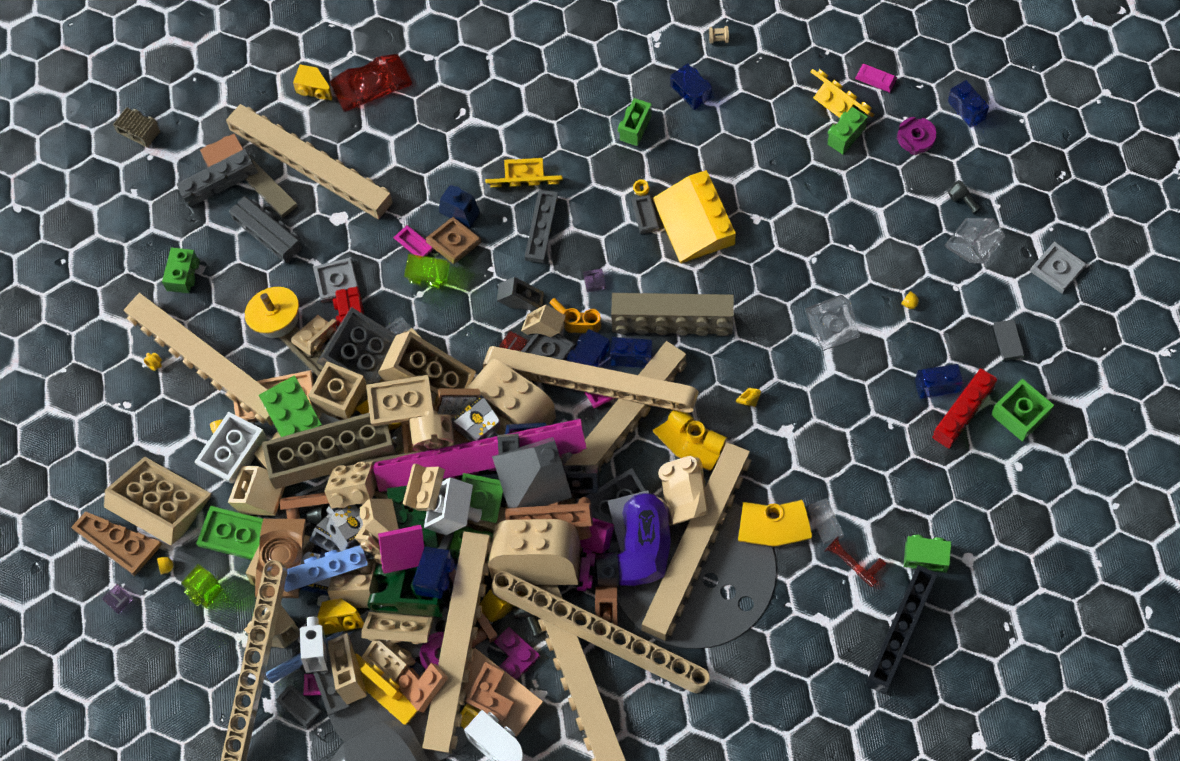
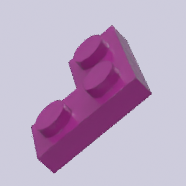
(519, 653)

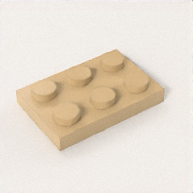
(399, 400)
(397, 627)

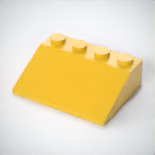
(694, 217)

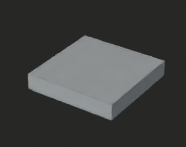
(1058, 267)
(334, 277)

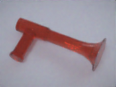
(866, 575)

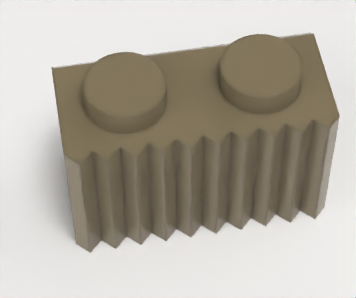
(137, 127)

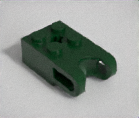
(409, 519)
(401, 596)

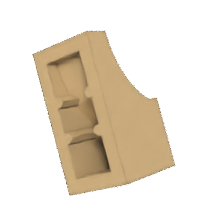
(544, 321)

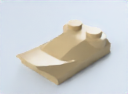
(684, 489)

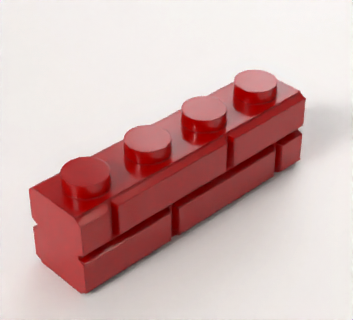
(345, 300)
(964, 408)

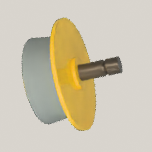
(272, 312)

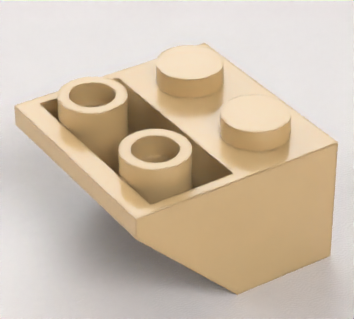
(254, 492)
(355, 585)
(285, 629)

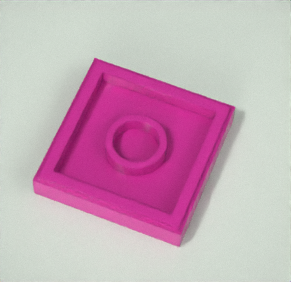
(401, 548)

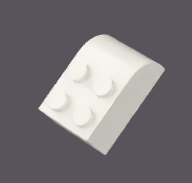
(231, 447)
(492, 739)

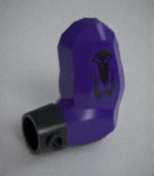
(645, 545)

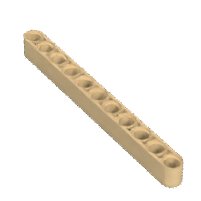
(597, 380)
(604, 641)
(248, 666)

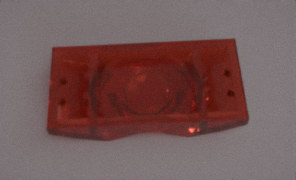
(370, 82)

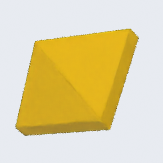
(749, 397)

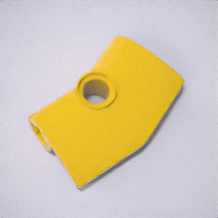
(678, 438)
(788, 528)

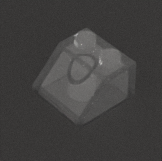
(976, 239)
(832, 322)

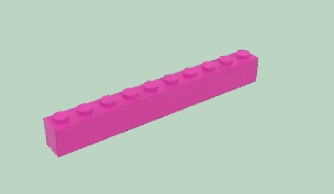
(475, 455)

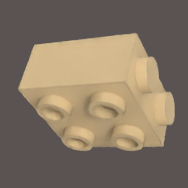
(351, 485)

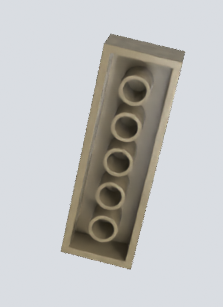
(672, 313)
(322, 448)

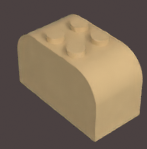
(415, 357)
(513, 395)
(536, 551)

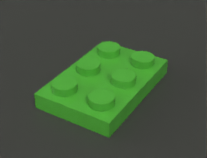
(289, 407)
(230, 533)

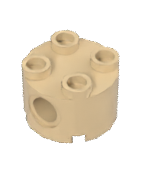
(431, 431)

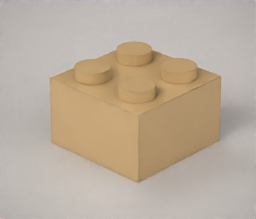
(337, 390)

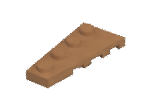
(122, 545)

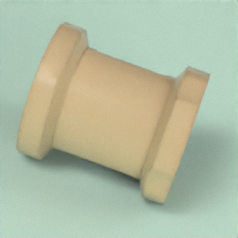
(725, 37)

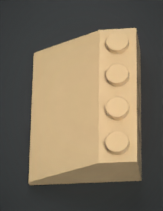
(156, 500)

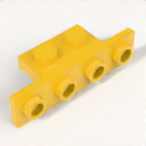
(835, 99)
(522, 171)
(386, 691)

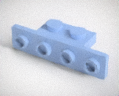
(326, 567)

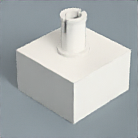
(452, 508)

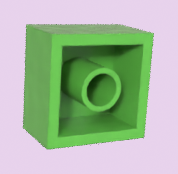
(1022, 410)

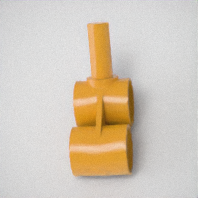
(581, 324)

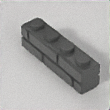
(217, 178)
(265, 229)

